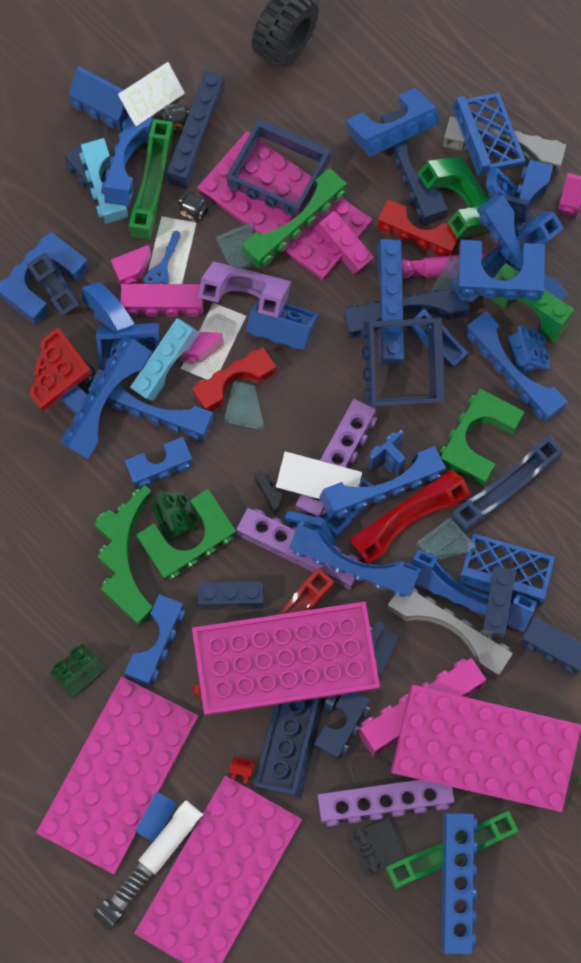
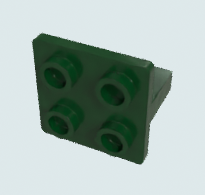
(174, 514)
(77, 670)

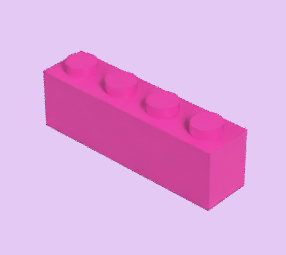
(162, 299)

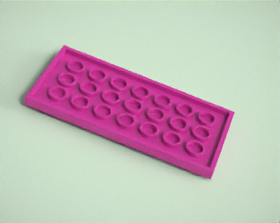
(283, 178)
(285, 658)
(486, 748)
(117, 775)
(218, 875)

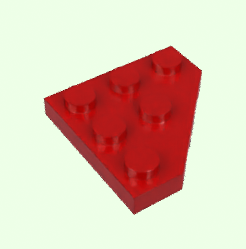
(57, 370)

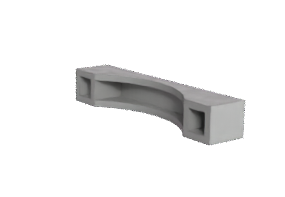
(532, 146)
(488, 654)

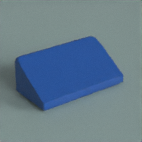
(155, 817)

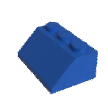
(97, 98)
(291, 327)
(107, 340)

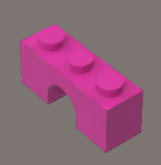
(353, 251)

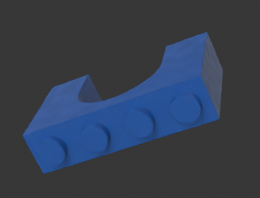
(376, 137)
(475, 282)
(15, 288)

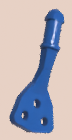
(162, 266)

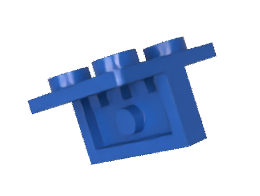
(529, 350)
(389, 453)

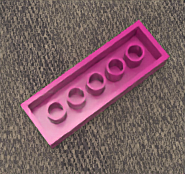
(384, 730)

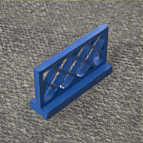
(472, 133)
(481, 580)

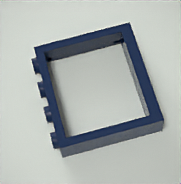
(285, 139)
(435, 353)

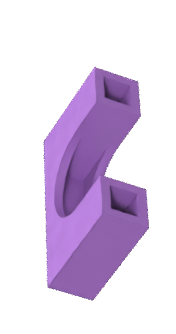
(226, 278)

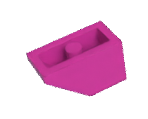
(570, 196)
(132, 265)
(203, 347)

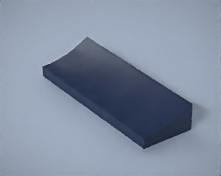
(289, 747)

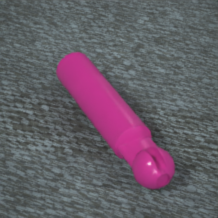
(427, 267)

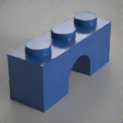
(144, 472)

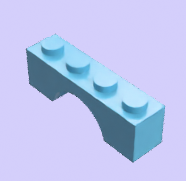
(97, 159)
(153, 375)

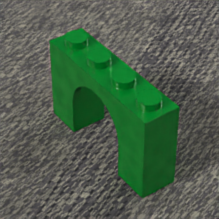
(456, 175)
(552, 312)
(483, 410)
(170, 560)

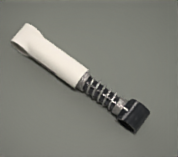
(182, 823)

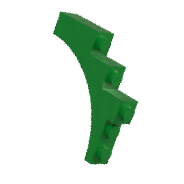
(115, 557)

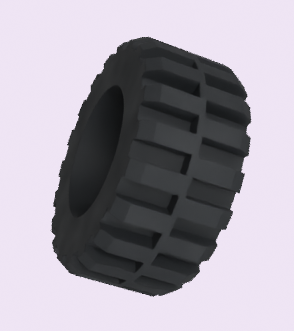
(284, 30)

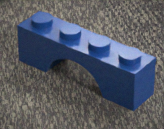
(144, 666)

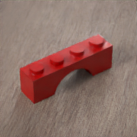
(394, 221)
(255, 366)

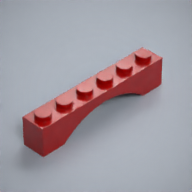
(440, 494)
(310, 593)

